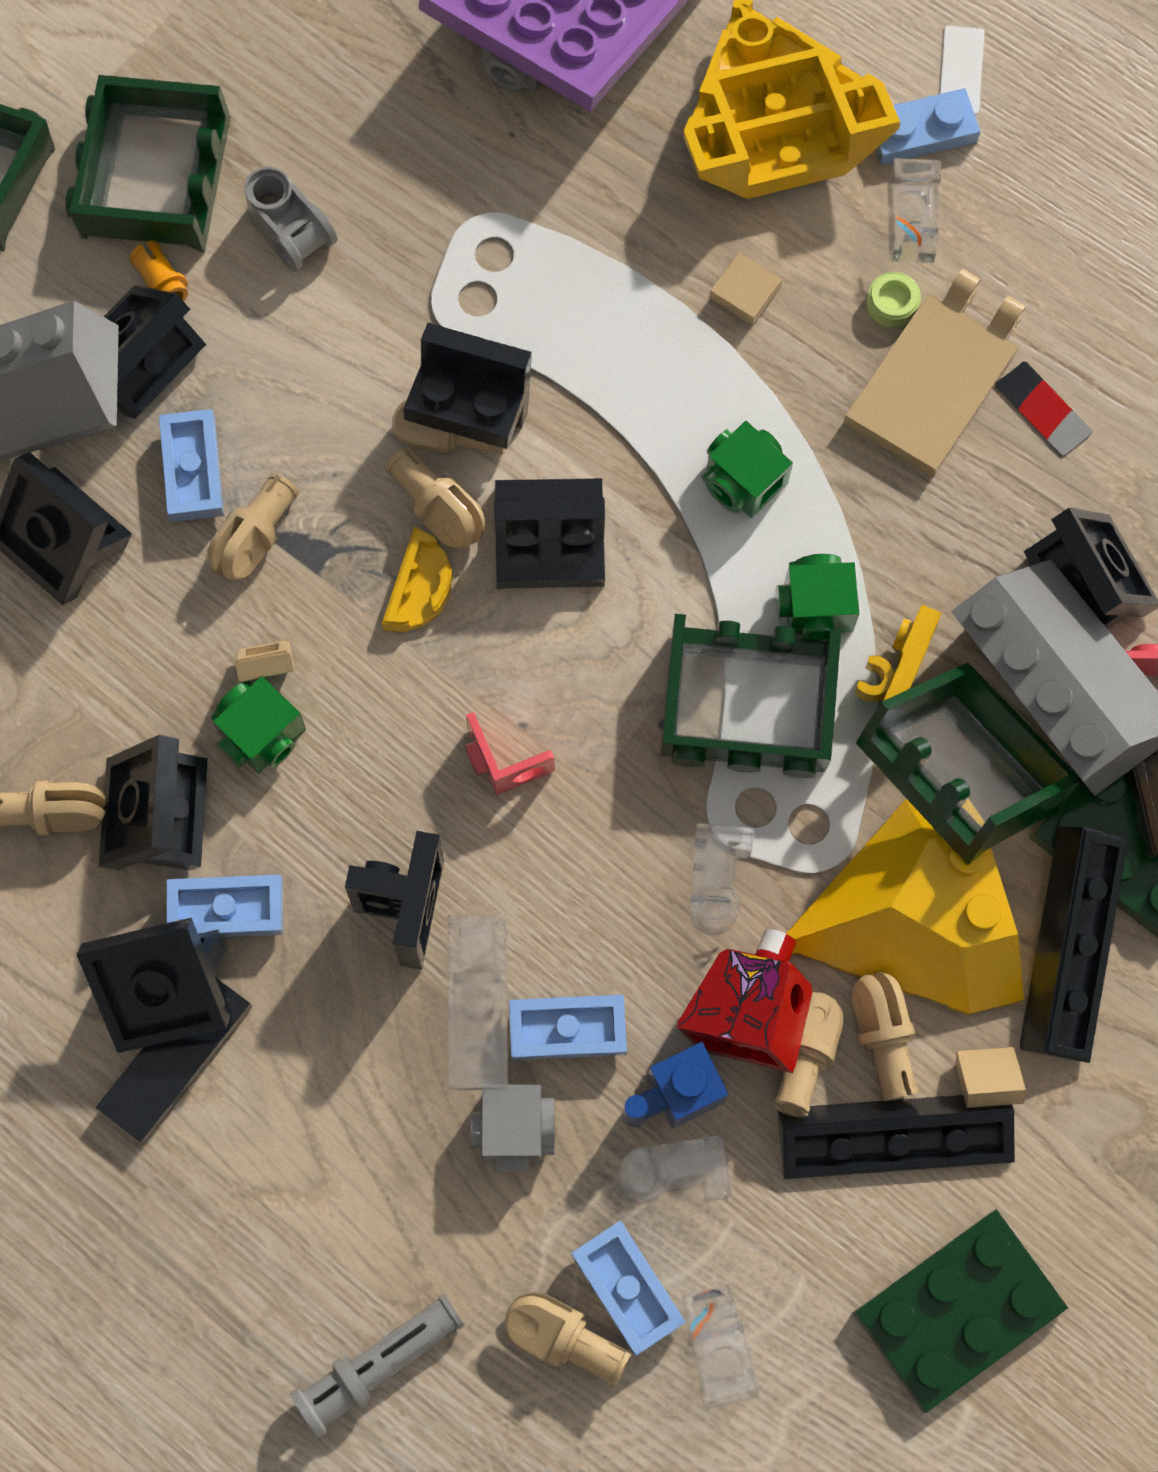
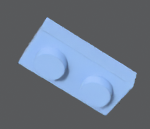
(931, 126)
(191, 465)
(231, 904)
(567, 1027)
(628, 1288)

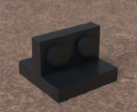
(152, 345)
(470, 386)
(54, 528)
(549, 533)
(1096, 564)
(153, 806)
(406, 898)
(156, 983)

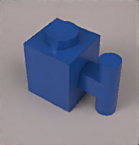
(681, 1088)

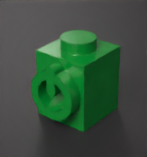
(746, 469)
(819, 596)
(256, 725)

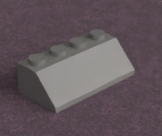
(56, 378)
(1065, 671)

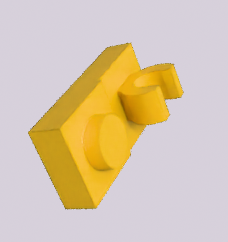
(913, 643)

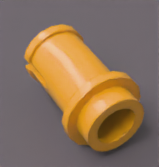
(157, 270)

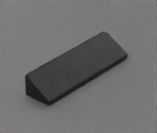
(1074, 943)
(895, 1137)

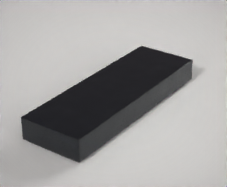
(164, 1074)

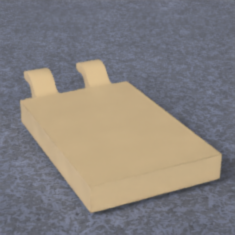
(935, 377)

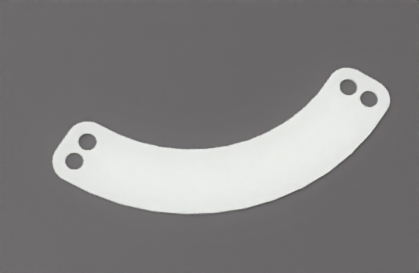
(669, 394)

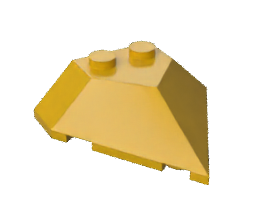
(782, 110)
(919, 916)

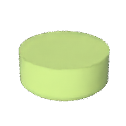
(893, 299)

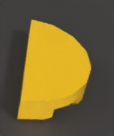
(421, 585)

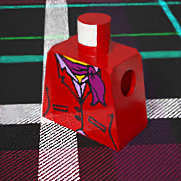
(752, 1005)

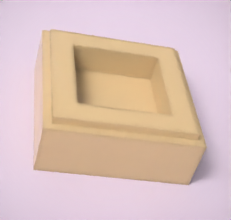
(745, 289)
(264, 660)
(990, 1077)

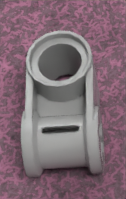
(292, 223)

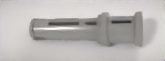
(353, 1381)

